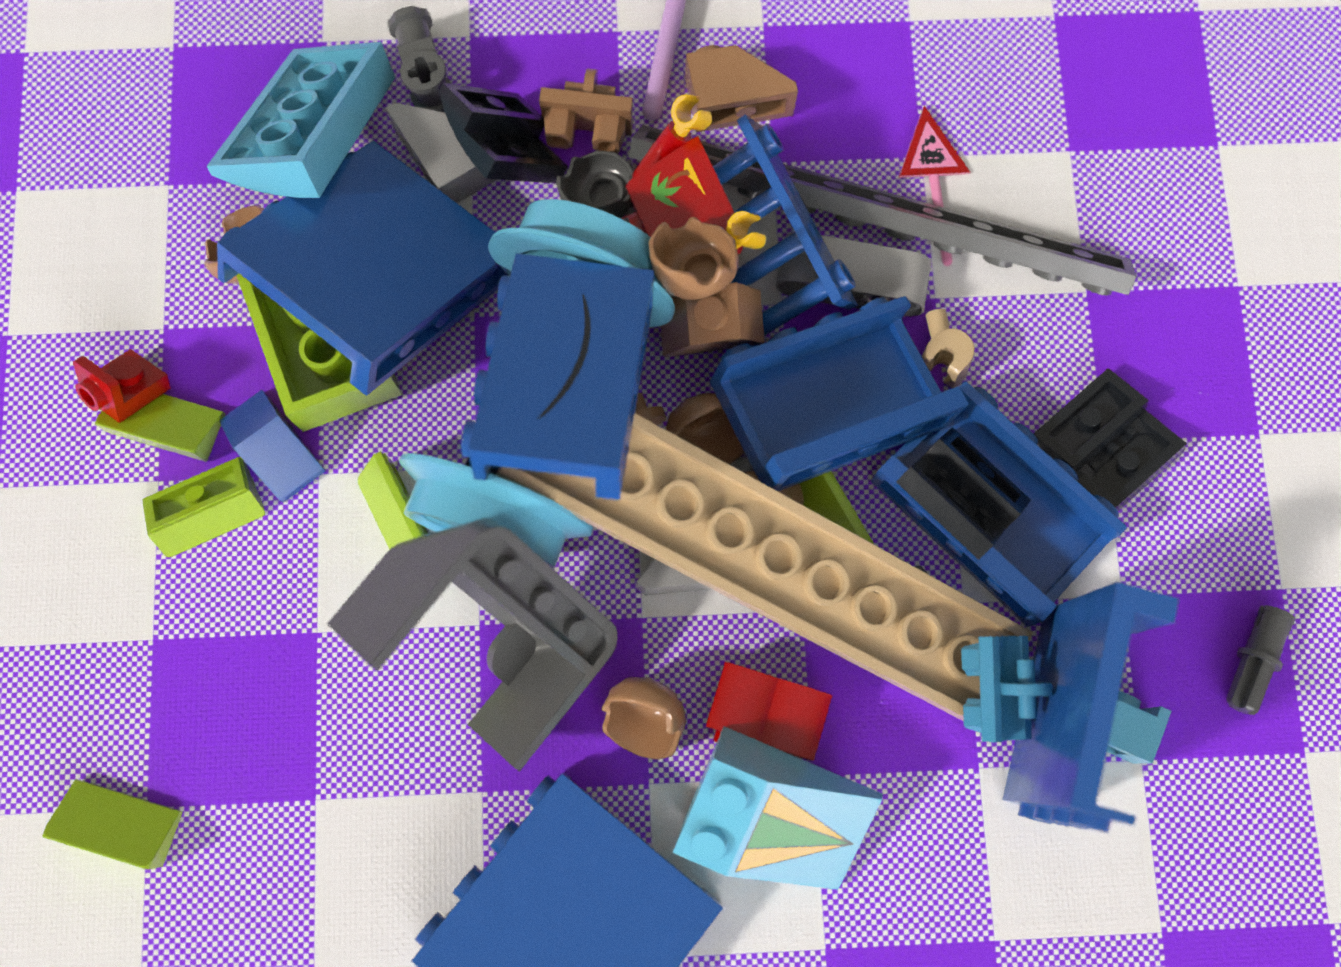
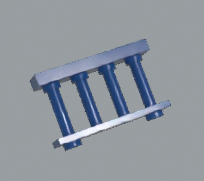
(834, 277)

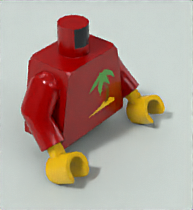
(680, 182)

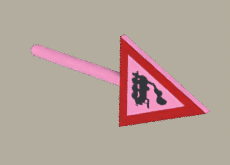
(932, 156)

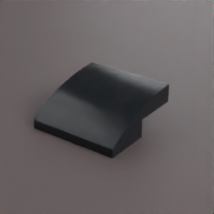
(500, 134)
(1110, 439)
(964, 492)

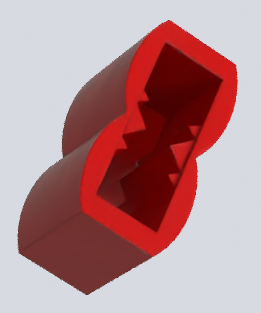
(769, 710)

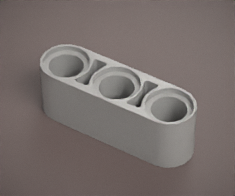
(875, 269)

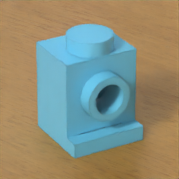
(1136, 731)

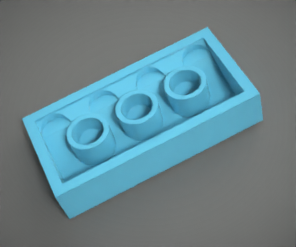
(305, 120)

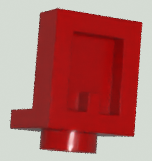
(120, 385)

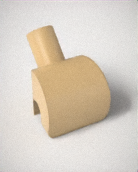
(948, 347)

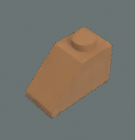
(735, 85)
(714, 322)

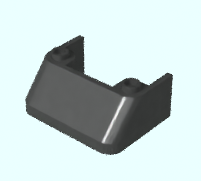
(543, 653)

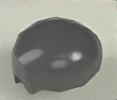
(598, 182)

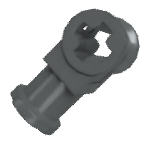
(421, 65)

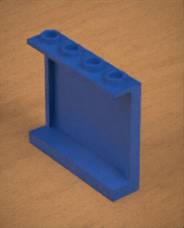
(369, 263)
(1084, 656)
(569, 894)

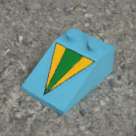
(774, 816)

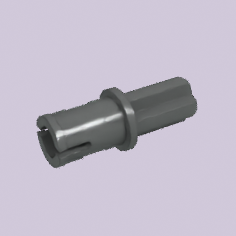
(1259, 659)

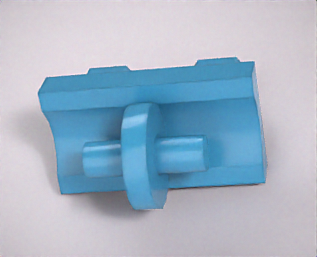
(1006, 688)

